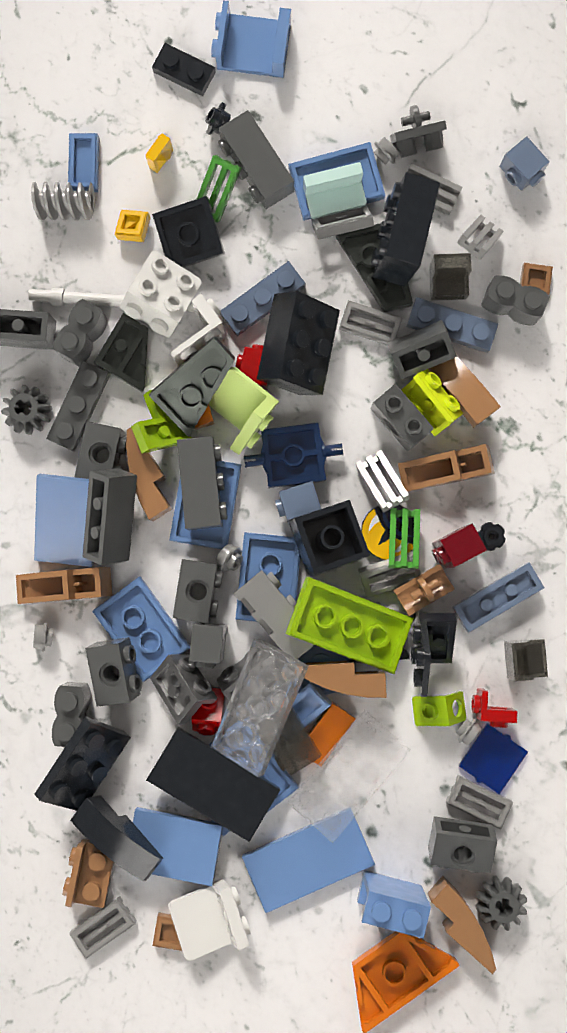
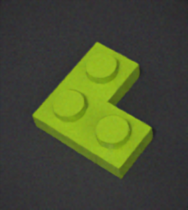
(156, 432)

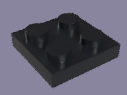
(189, 232)

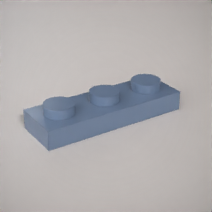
(258, 300)
(461, 327)
(498, 597)

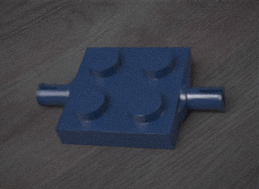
(293, 455)

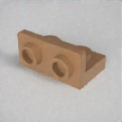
(89, 876)

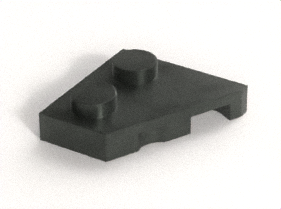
(126, 352)

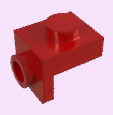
(209, 716)
(496, 716)

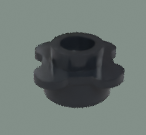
(216, 118)

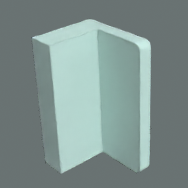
(334, 190)

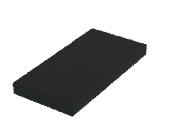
(213, 784)

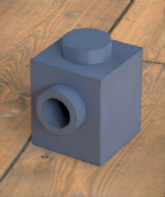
(524, 164)
(298, 501)

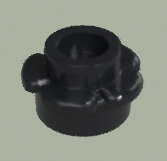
(498, 532)

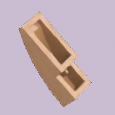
(470, 393)
(446, 468)
(148, 478)
(64, 585)
(342, 678)
(461, 922)

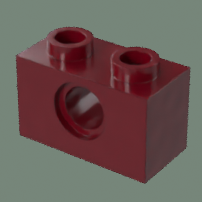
(458, 547)

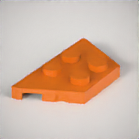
(396, 974)

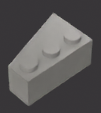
(272, 611)

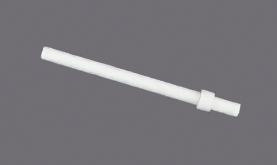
(59, 297)

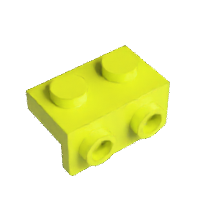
(432, 400)

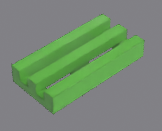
(226, 165)
(405, 514)

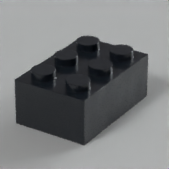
(404, 229)
(298, 343)

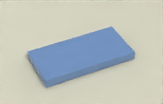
(305, 863)

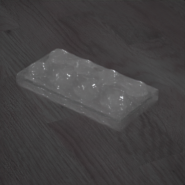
(259, 706)
(348, 776)

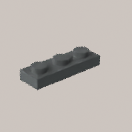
(78, 406)

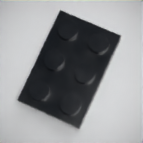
(82, 764)

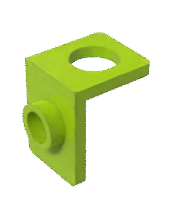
(438, 710)

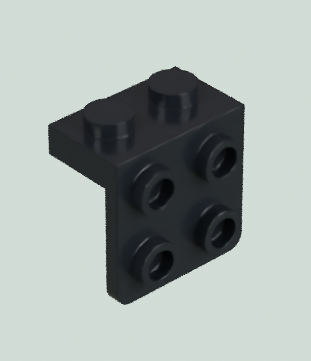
(434, 644)

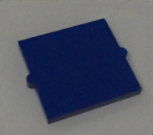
(493, 758)

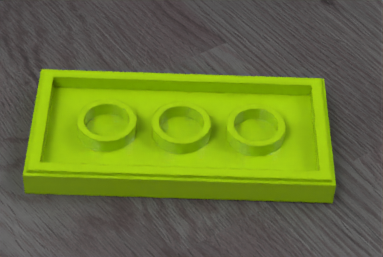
(349, 625)

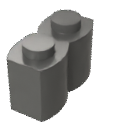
(519, 302)
(84, 327)
(70, 705)

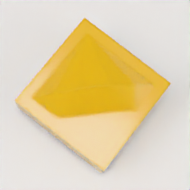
(159, 153)
(132, 225)

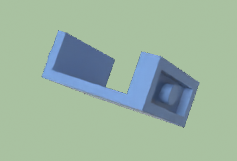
(251, 42)
(394, 904)

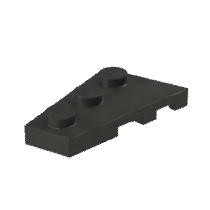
(359, 248)
(192, 385)

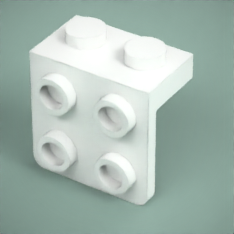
(160, 294)
(211, 318)
(209, 920)

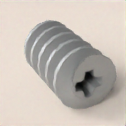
(63, 203)

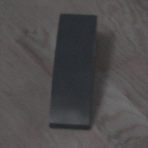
(116, 837)

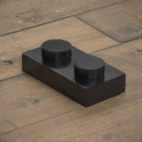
(183, 69)

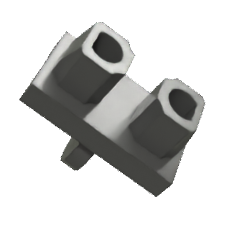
(406, 139)

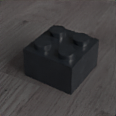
(329, 538)

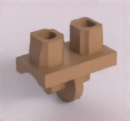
(423, 589)

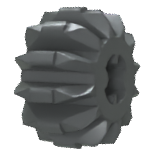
(18, 402)
(503, 914)

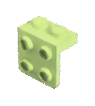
(244, 406)

